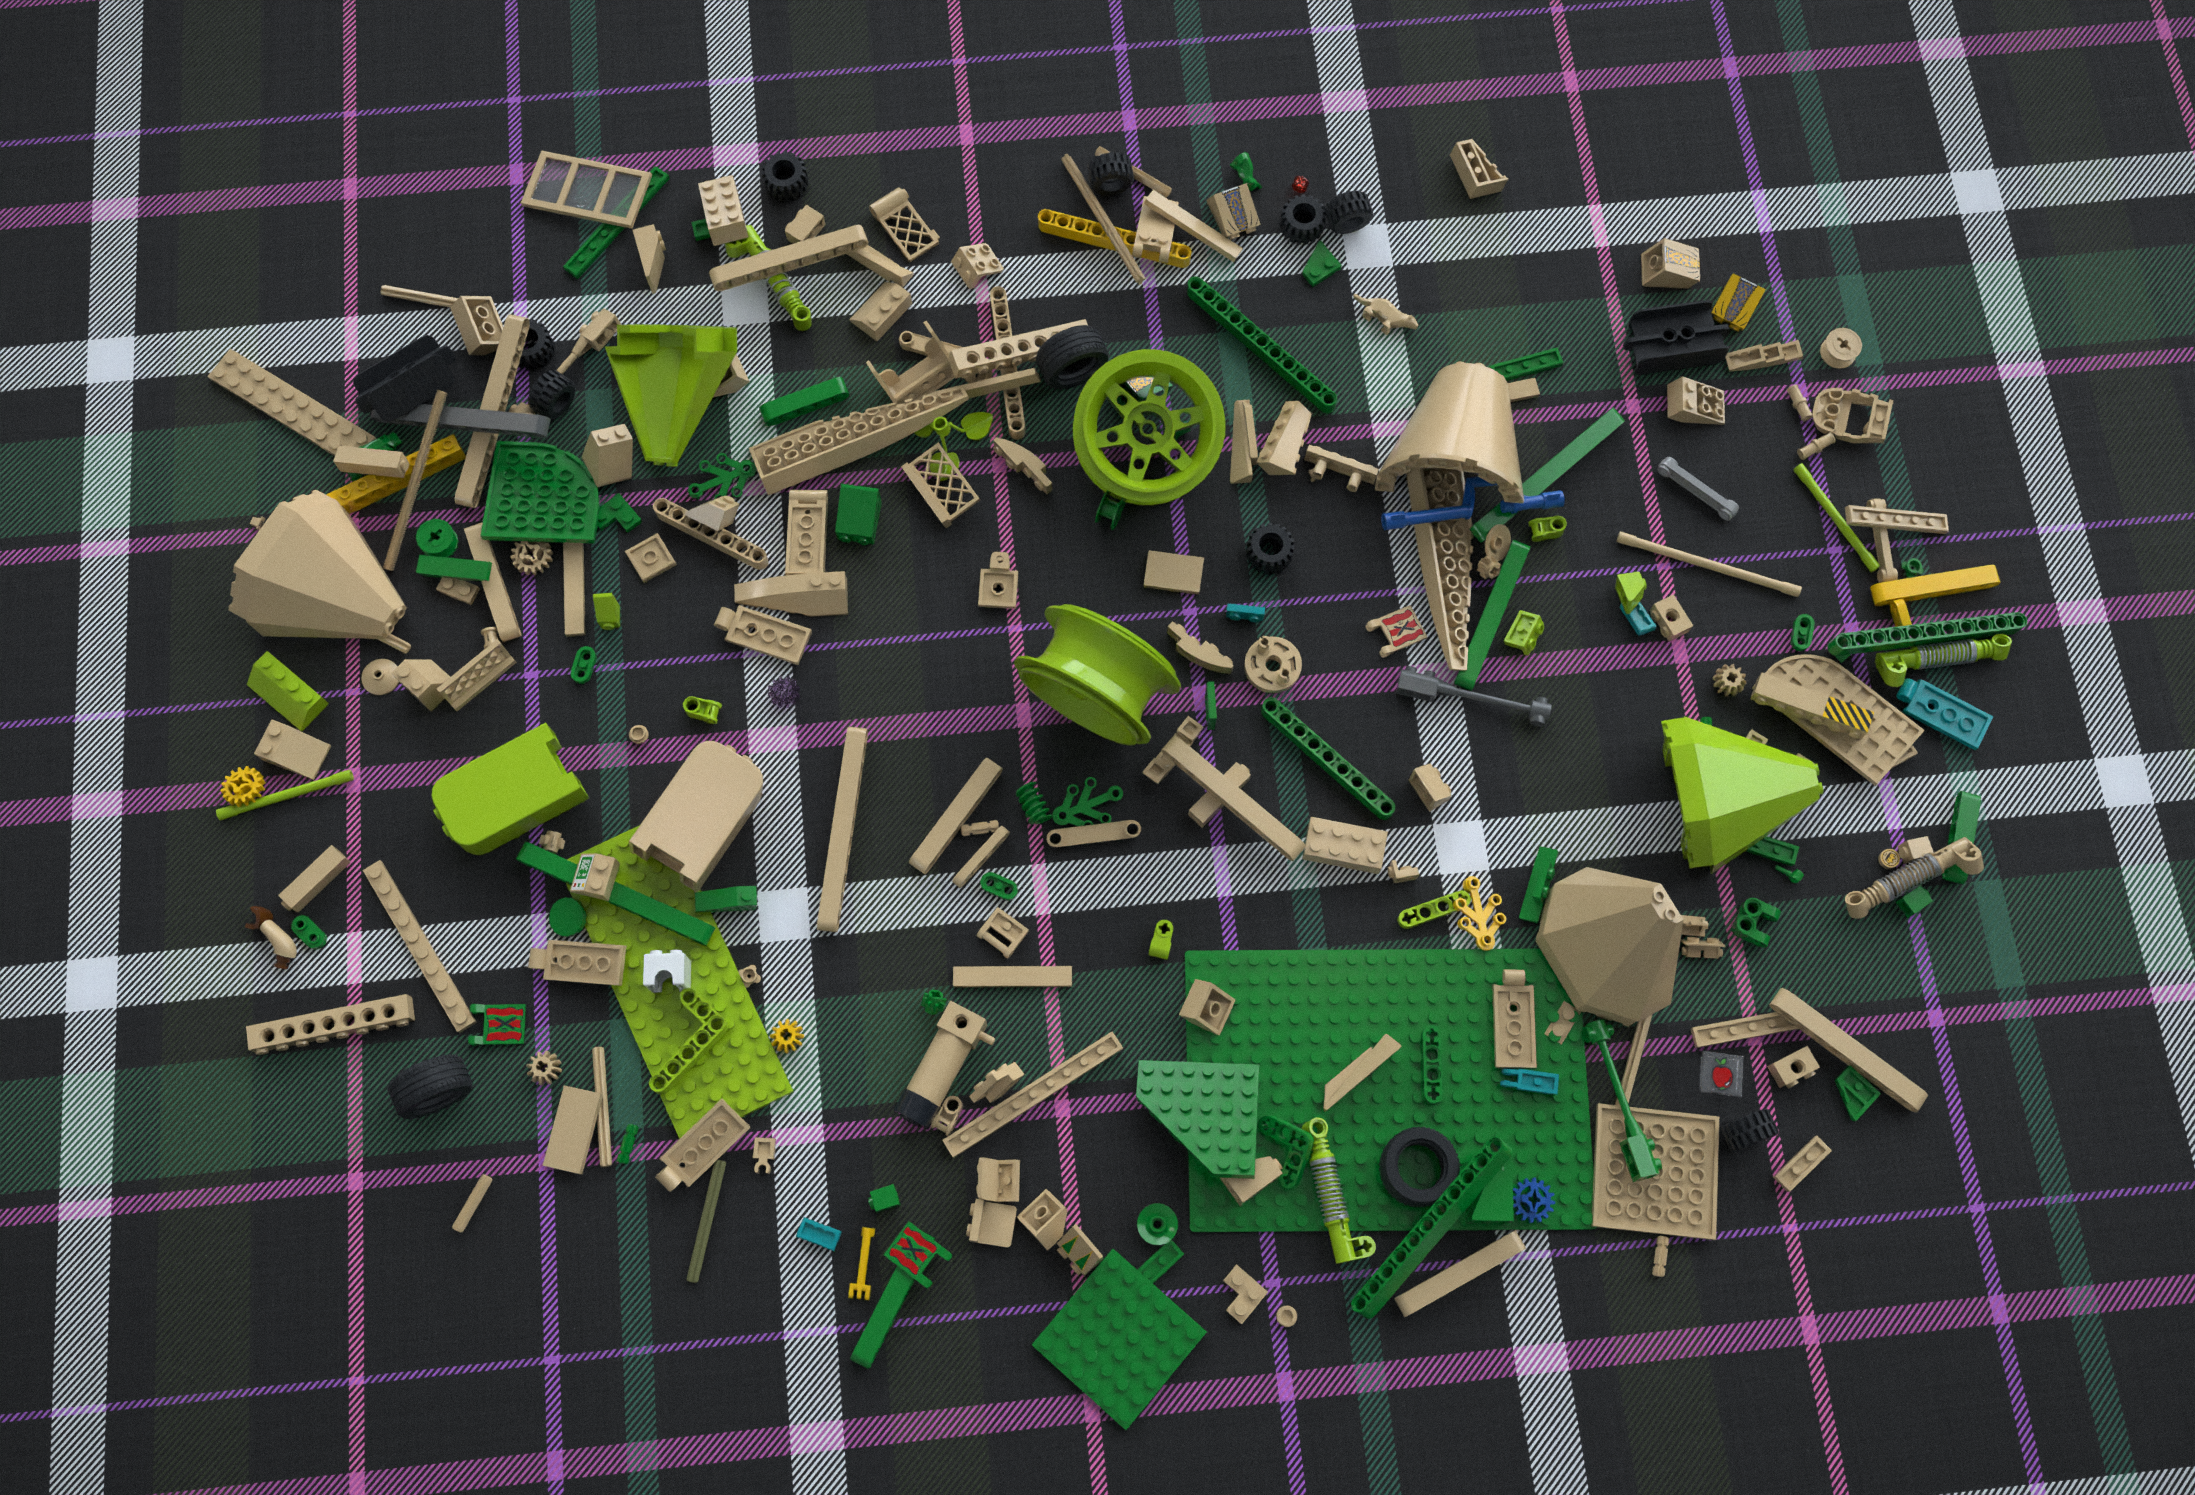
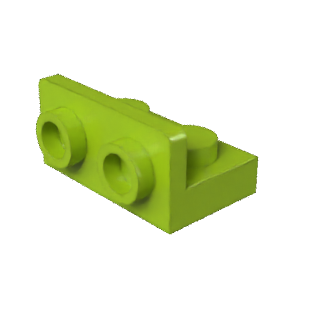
(1524, 632)

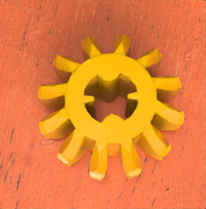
(795, 1034)

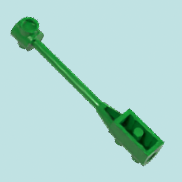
(1636, 1147)

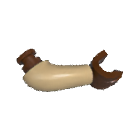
(281, 942)

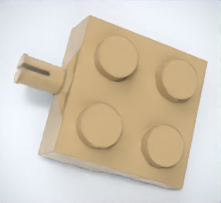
(997, 1083)

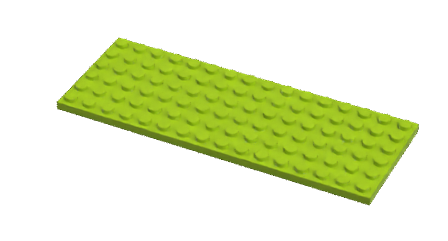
(743, 1062)

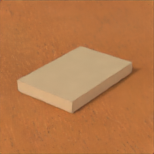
(1173, 572)

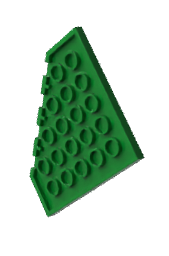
(1206, 1110)

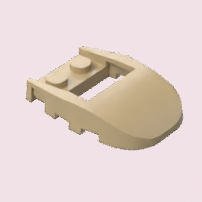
(1833, 409)

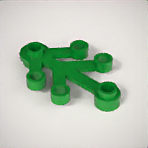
(725, 477)
(1083, 805)

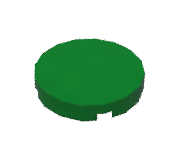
(567, 917)

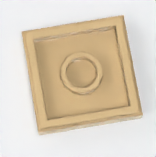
(650, 558)

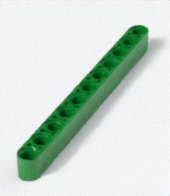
(1263, 352)
(1553, 469)
(1973, 629)
(621, 896)
(1431, 1227)

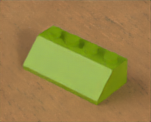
(285, 691)

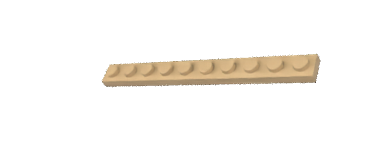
(419, 946)
(1032, 1094)

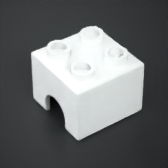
(667, 965)

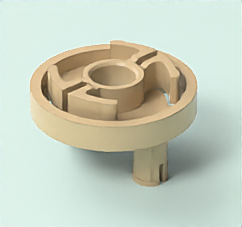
(1265, 651)

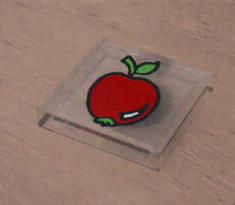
(1721, 1073)

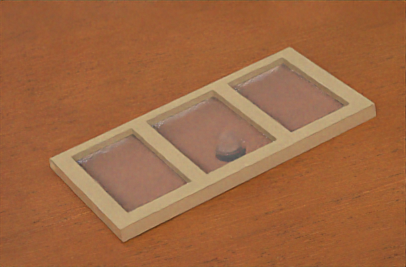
(586, 189)

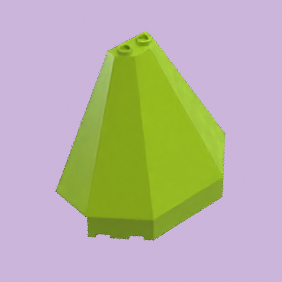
(669, 381)
(1732, 789)

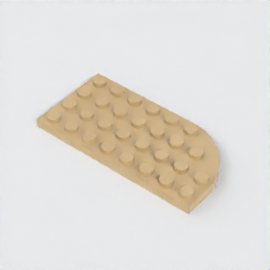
(1889, 731)

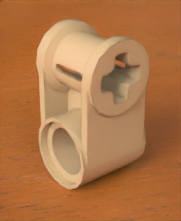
(946, 1116)

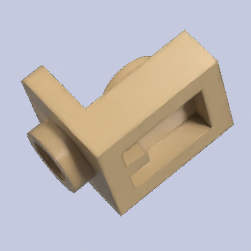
(1404, 874)

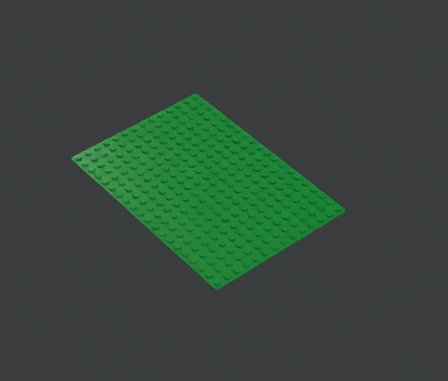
(1322, 1009)

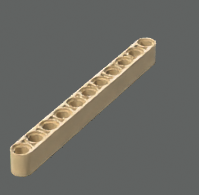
(494, 399)
(842, 829)

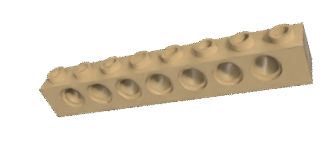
(993, 349)
(258, 1034)

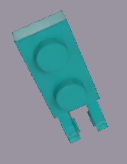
(1532, 1081)

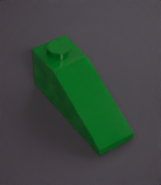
(726, 899)

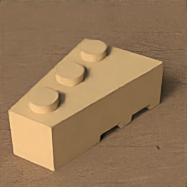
(1475, 170)

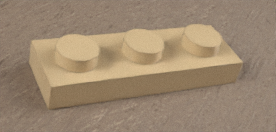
(1802, 1163)

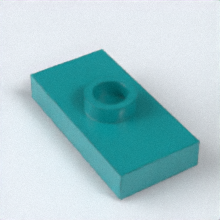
(1640, 619)
(818, 1234)

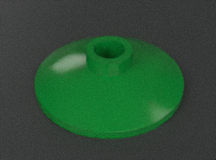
(1165, 1216)

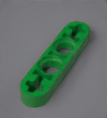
(1428, 1064)

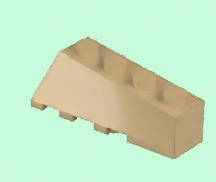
(1285, 440)

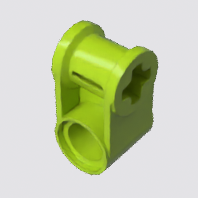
(1543, 528)
(705, 711)
(1161, 942)

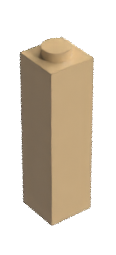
(371, 461)
(1208, 805)
(313, 879)

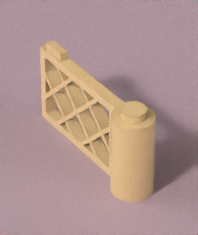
(888, 208)

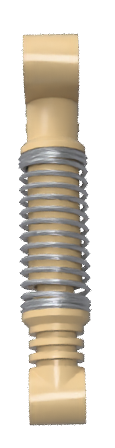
(1960, 852)

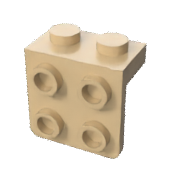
(974, 262)
(998, 1180)
(991, 1223)

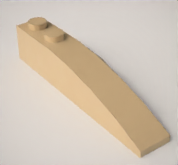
(800, 593)

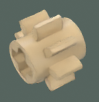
(1489, 567)
(552, 841)

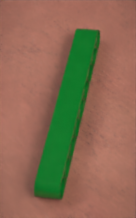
(1492, 614)
(1332, 766)

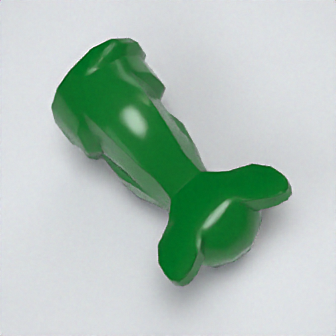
(1244, 167)

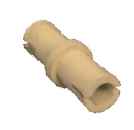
(1800, 403)
(1816, 446)

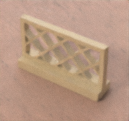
(926, 490)
(476, 677)

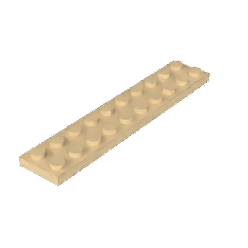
(287, 404)

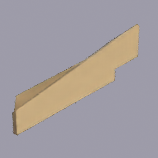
(882, 265)
(1243, 443)
(1359, 1070)

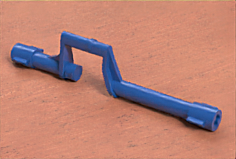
(1400, 519)

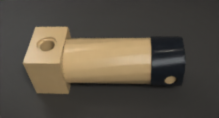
(941, 1064)

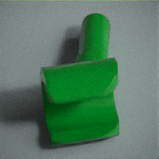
(1794, 877)

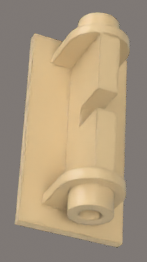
(1694, 926)
(1694, 946)

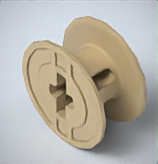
(1841, 348)

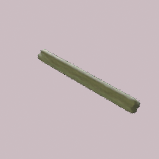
(706, 1221)

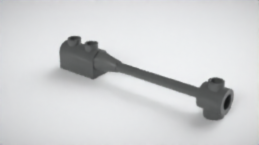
(1427, 686)

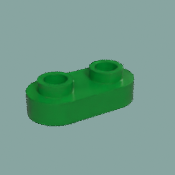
(1803, 634)
(583, 666)
(999, 887)
(308, 931)

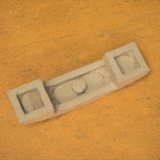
(1161, 765)

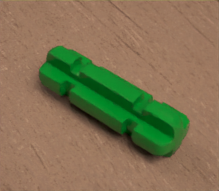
(627, 1143)

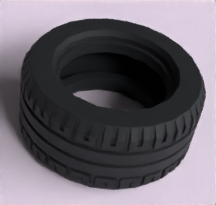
(1071, 356)
(429, 1086)
(1389, 1166)

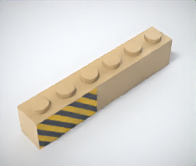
(1812, 706)

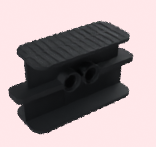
(1658, 354)
(405, 378)

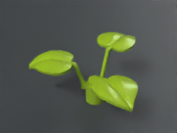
(974, 424)

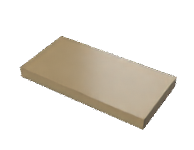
(573, 1129)

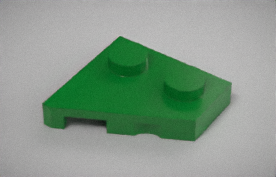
(1320, 265)
(1855, 1092)

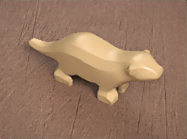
(1386, 313)

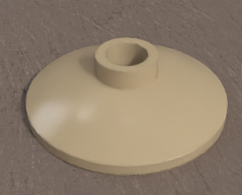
(1498, 542)
(379, 685)

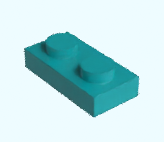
(1238, 612)

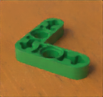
(1295, 1147)

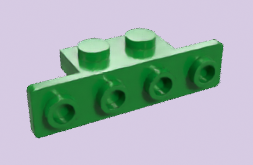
(1539, 883)

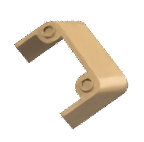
(920, 379)

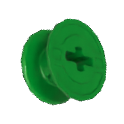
(1110, 509)
(441, 530)

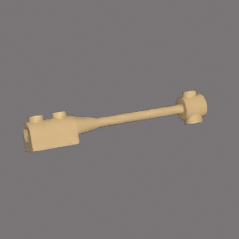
(591, 336)

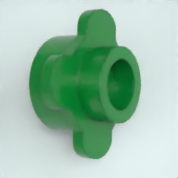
(1916, 564)

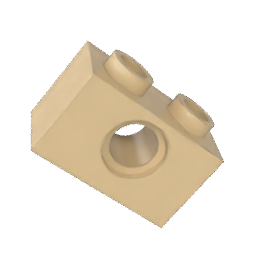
(1671, 608)
(1782, 1069)

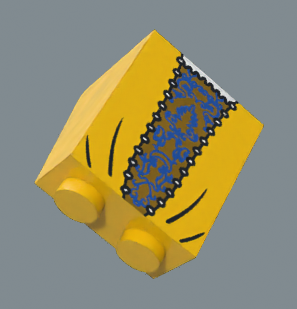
(1737, 302)

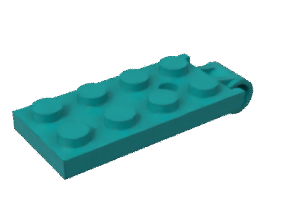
(1949, 714)

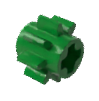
(933, 1002)

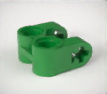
(1750, 919)

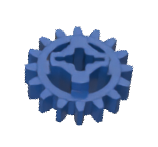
(1531, 1210)

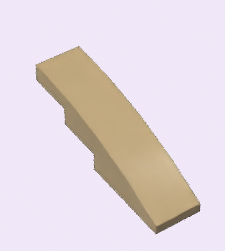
(1765, 356)

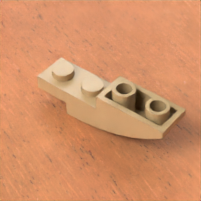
(1021, 459)
(1205, 655)

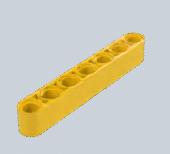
(1935, 585)

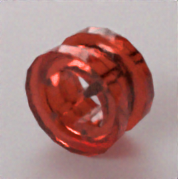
(1300, 184)

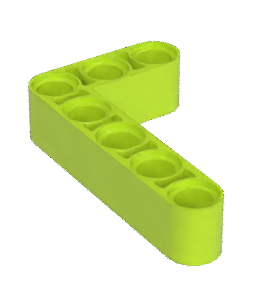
(691, 1044)

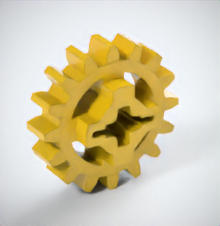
(243, 786)

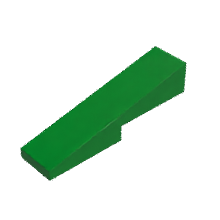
(453, 568)

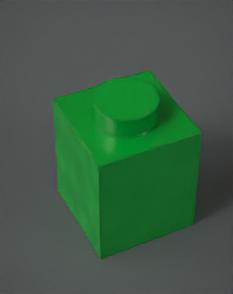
(1914, 901)
(884, 1199)

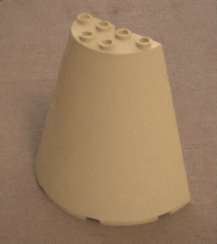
(1461, 427)

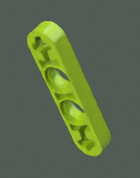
(1433, 908)

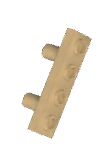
(1338, 463)

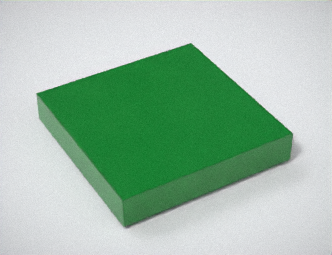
(1210, 704)

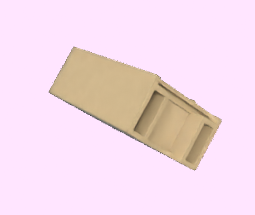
(700, 812)

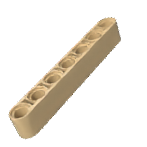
(716, 540)
(495, 587)
(955, 816)
(1460, 1273)

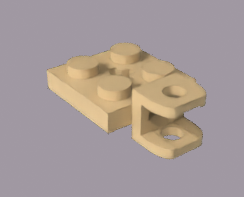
(998, 575)

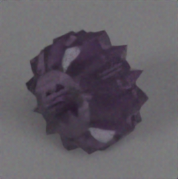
(778, 686)

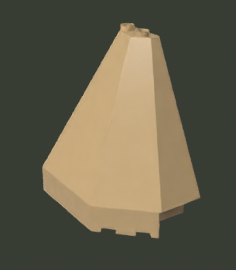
(314, 576)
(1612, 943)

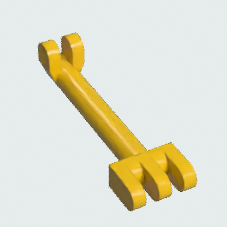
(867, 1233)

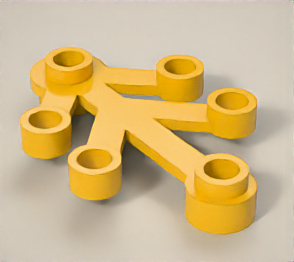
(1479, 915)

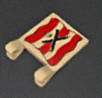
(1400, 629)

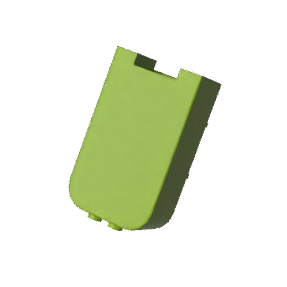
(506, 792)

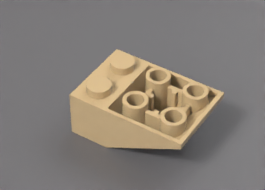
(1695, 402)

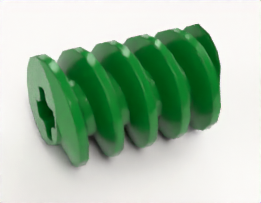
(1032, 804)

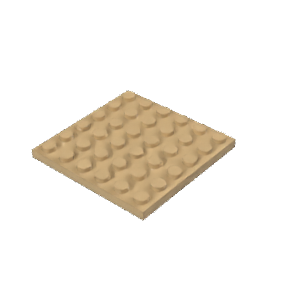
(1678, 1199)

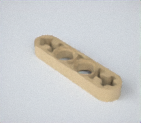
(980, 856)

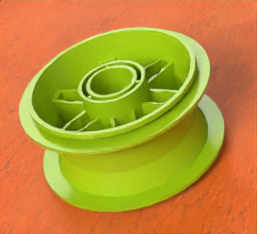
(1163, 368)
(1097, 674)

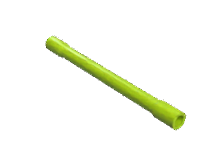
(1867, 558)
(335, 779)

